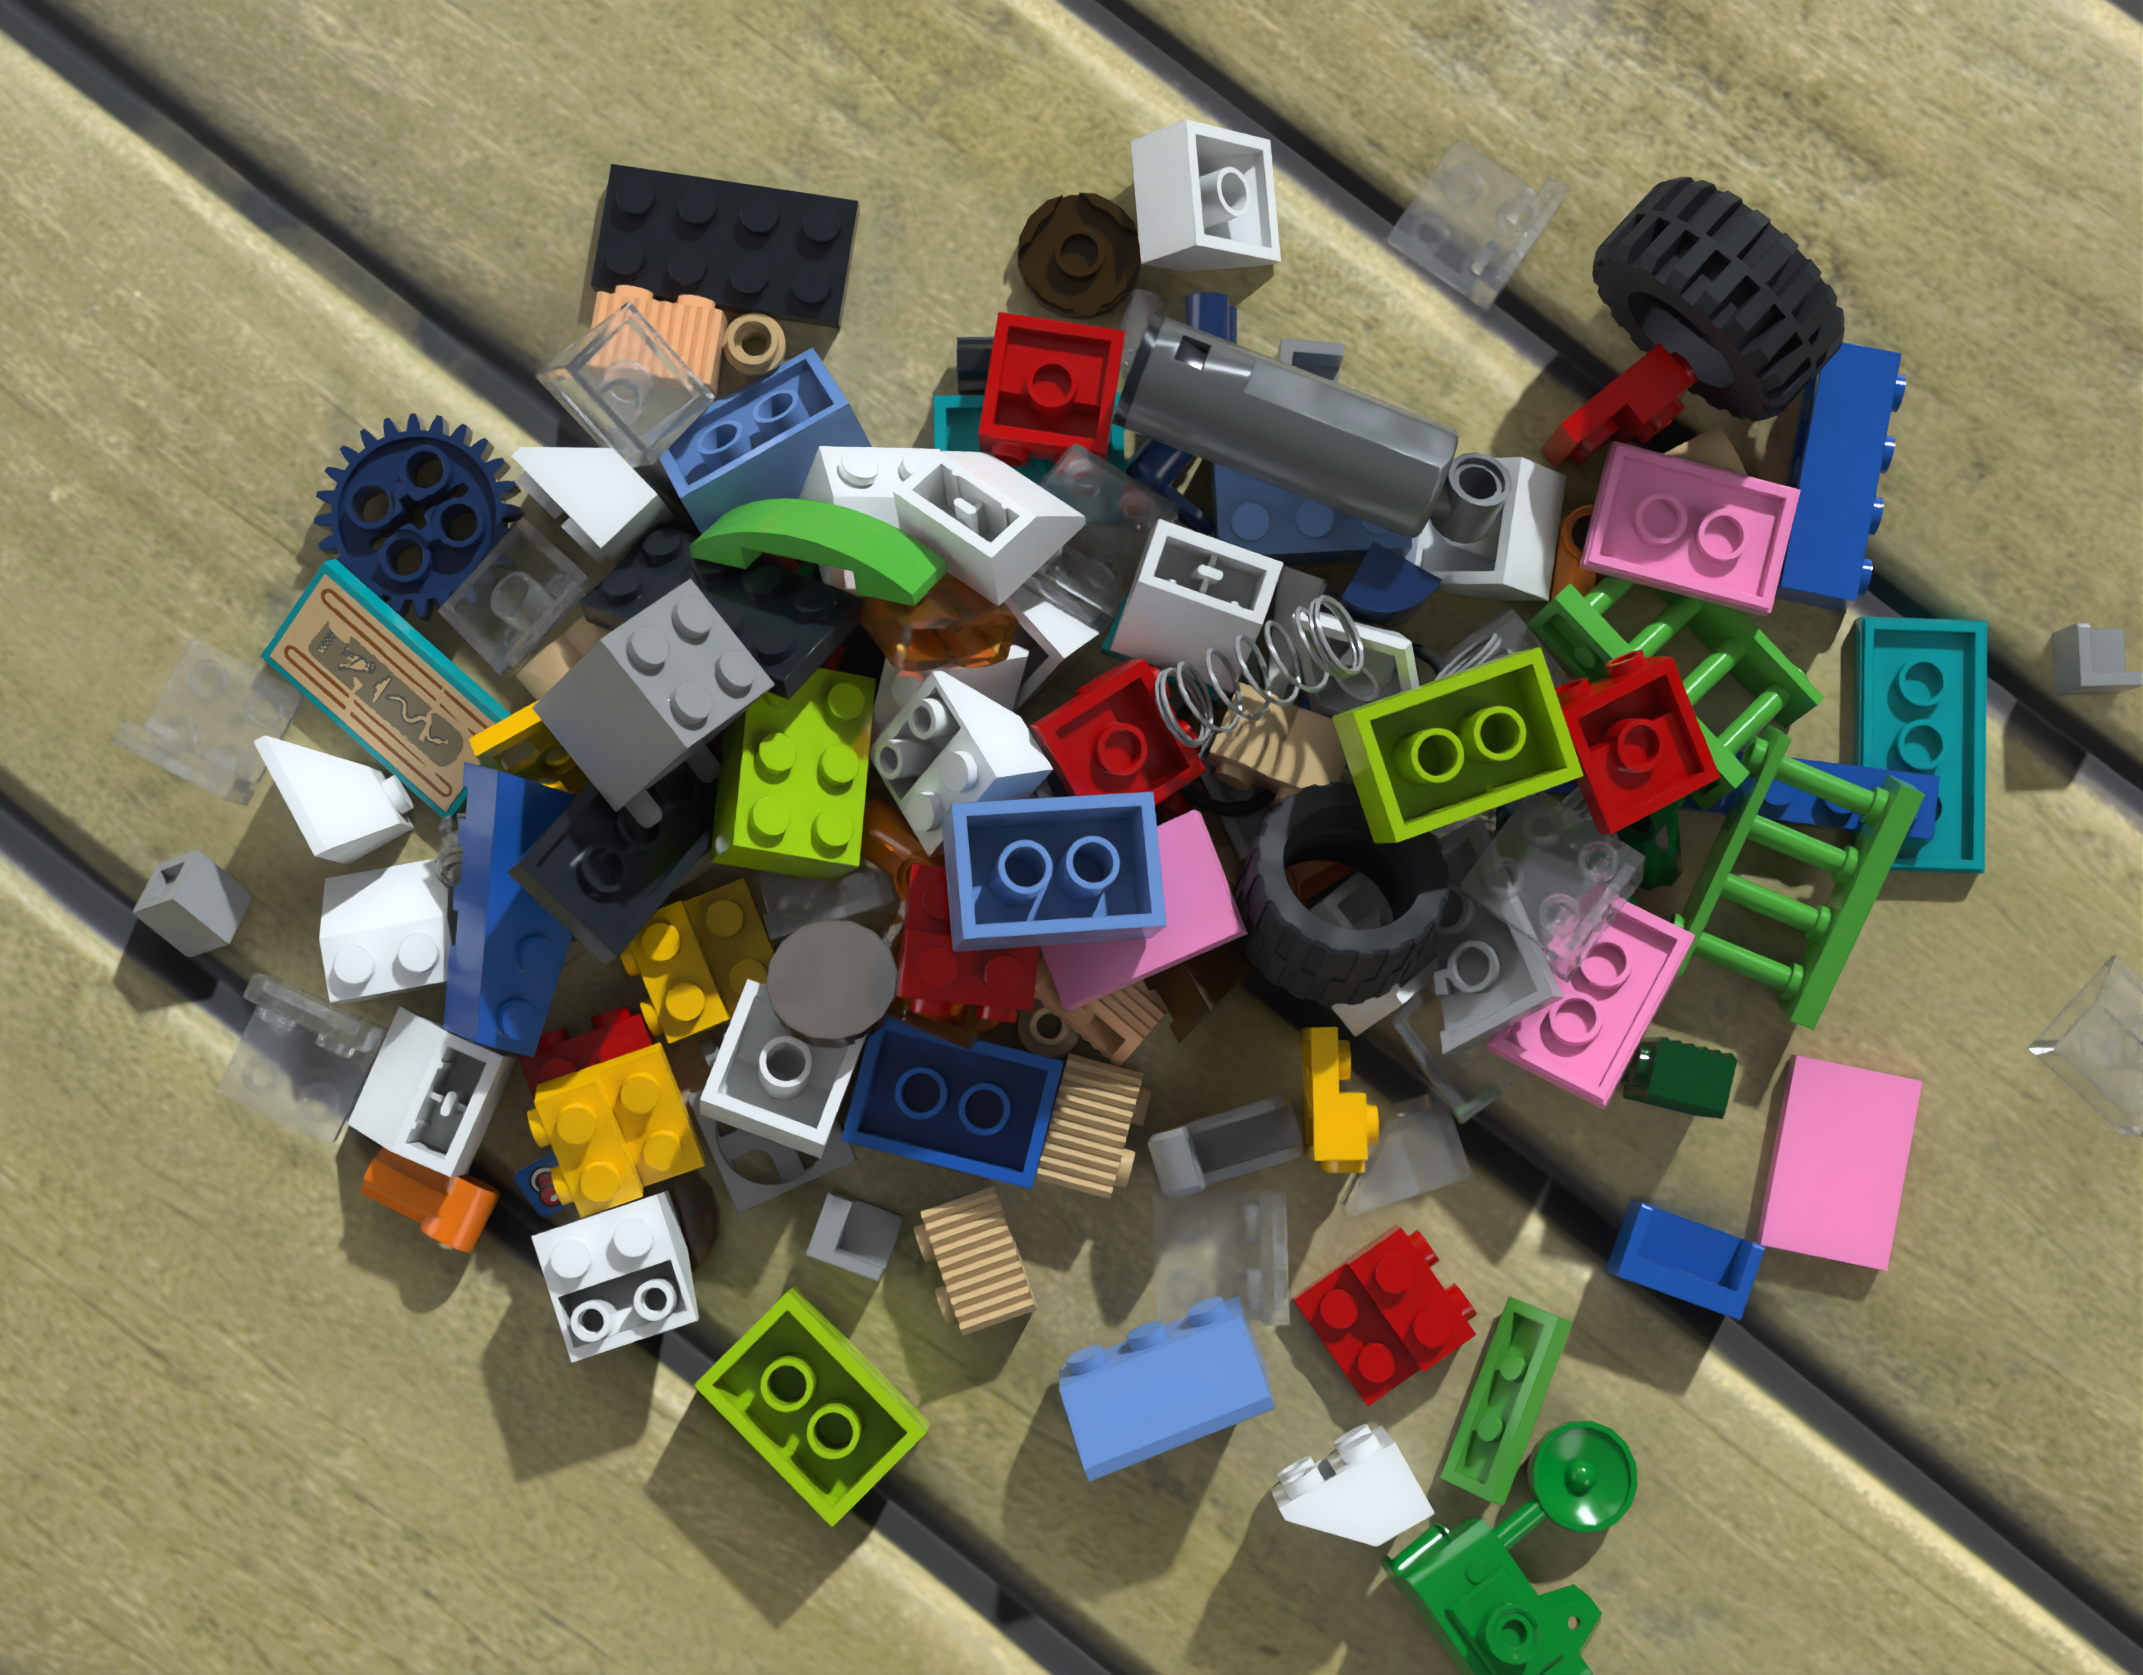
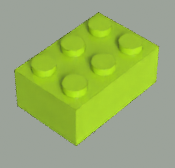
(1457, 746)
(797, 780)
(813, 1405)

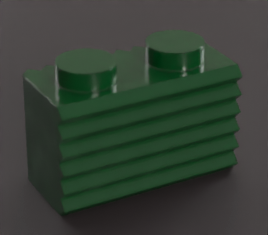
(1680, 1077)

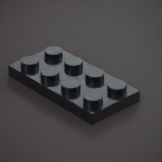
(727, 243)
(775, 613)
(609, 872)

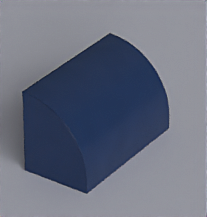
(1387, 588)

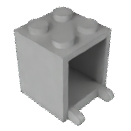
(653, 699)

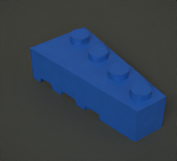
(505, 939)

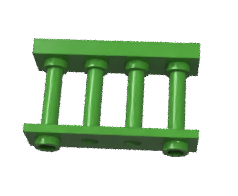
(1586, 642)
(1855, 869)

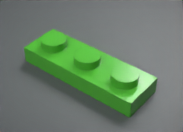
(1506, 1400)

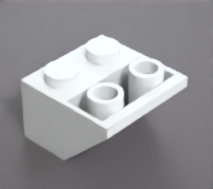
(599, 492)
(984, 520)
(1195, 597)
(954, 749)
(431, 1093)
(618, 1276)
(1356, 1491)

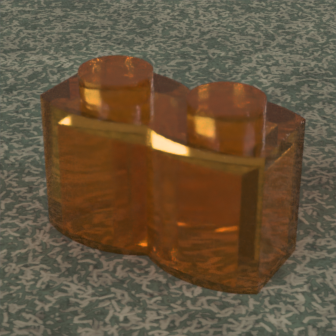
(943, 627)

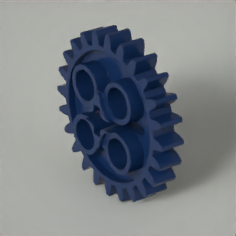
(391, 469)

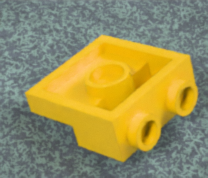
(699, 960)
(1335, 1121)
(615, 1130)

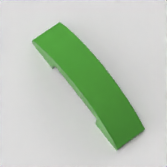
(882, 557)

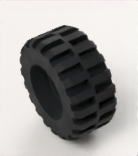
(1722, 293)

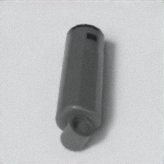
(1307, 435)

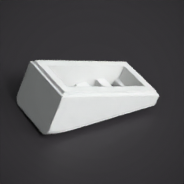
(1293, 590)

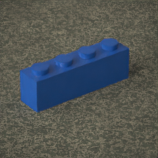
(1837, 467)

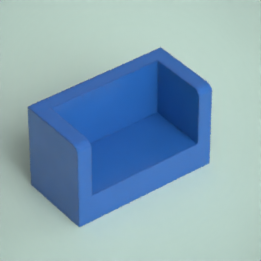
(1685, 1259)

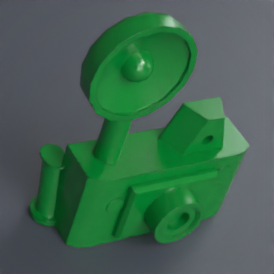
(1475, 1590)

